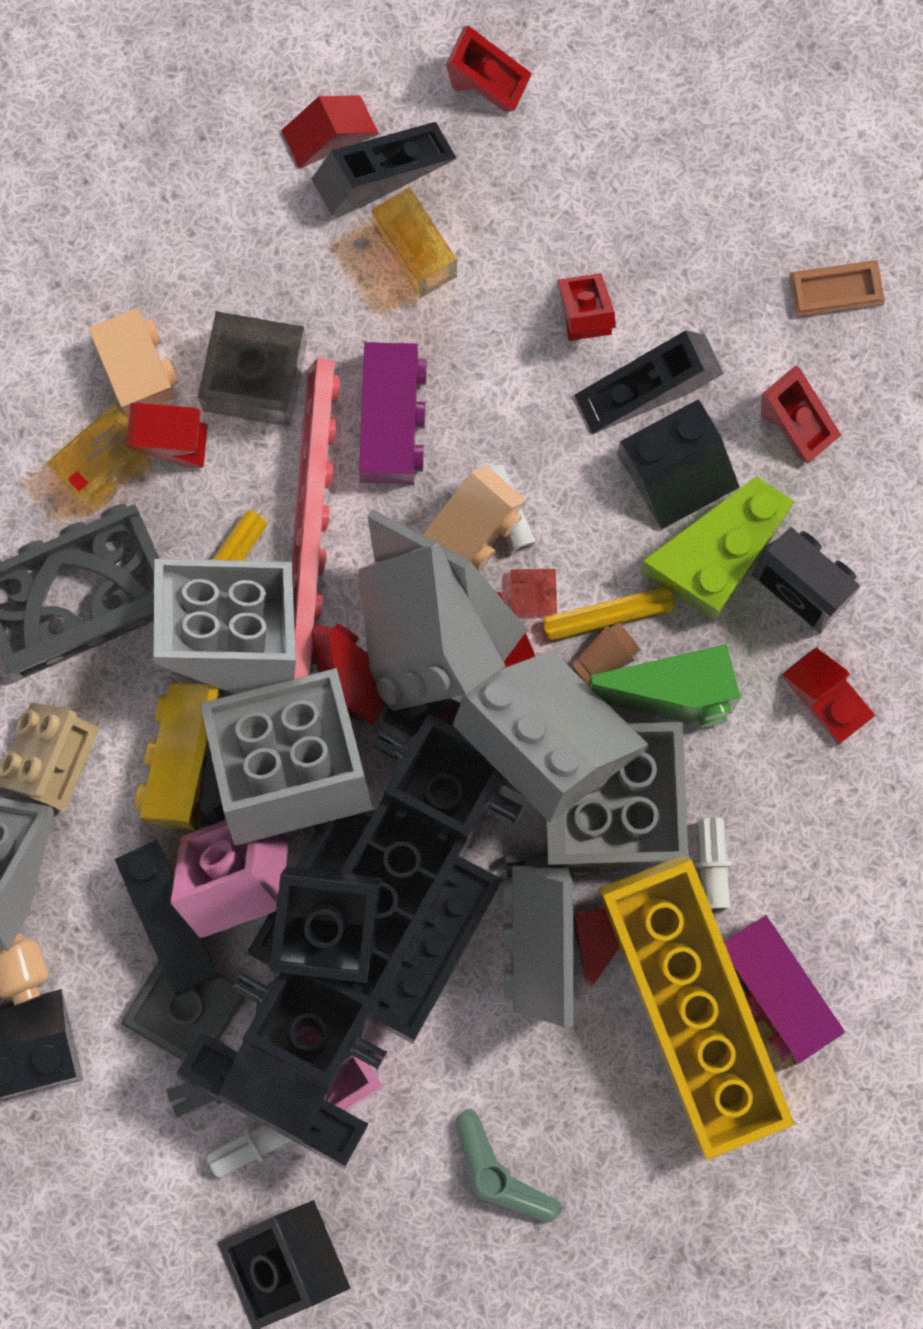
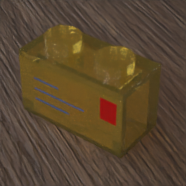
(414, 242)
(98, 460)

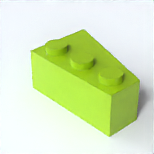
(720, 548)

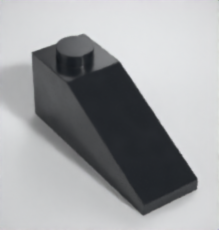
(379, 166)
(650, 381)
(176, 944)

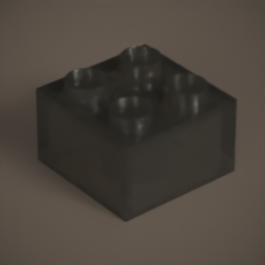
(252, 368)

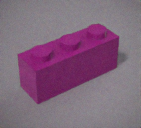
(391, 413)
(781, 993)

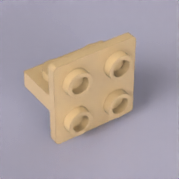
(47, 755)

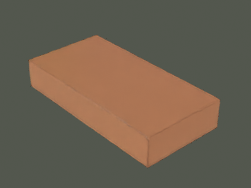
(837, 288)

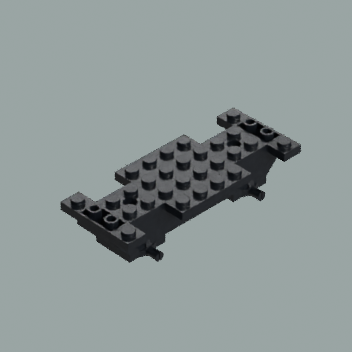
(423, 925)

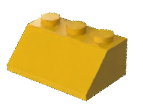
(177, 759)

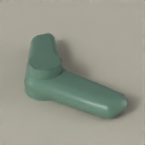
(492, 1180)

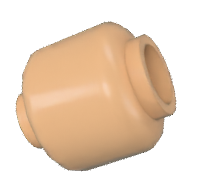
(22, 971)

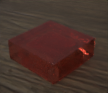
(533, 592)

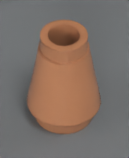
(607, 652)

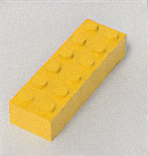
(696, 1007)

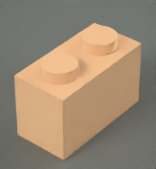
(132, 361)
(477, 516)

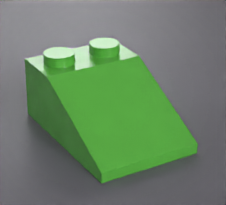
(678, 687)

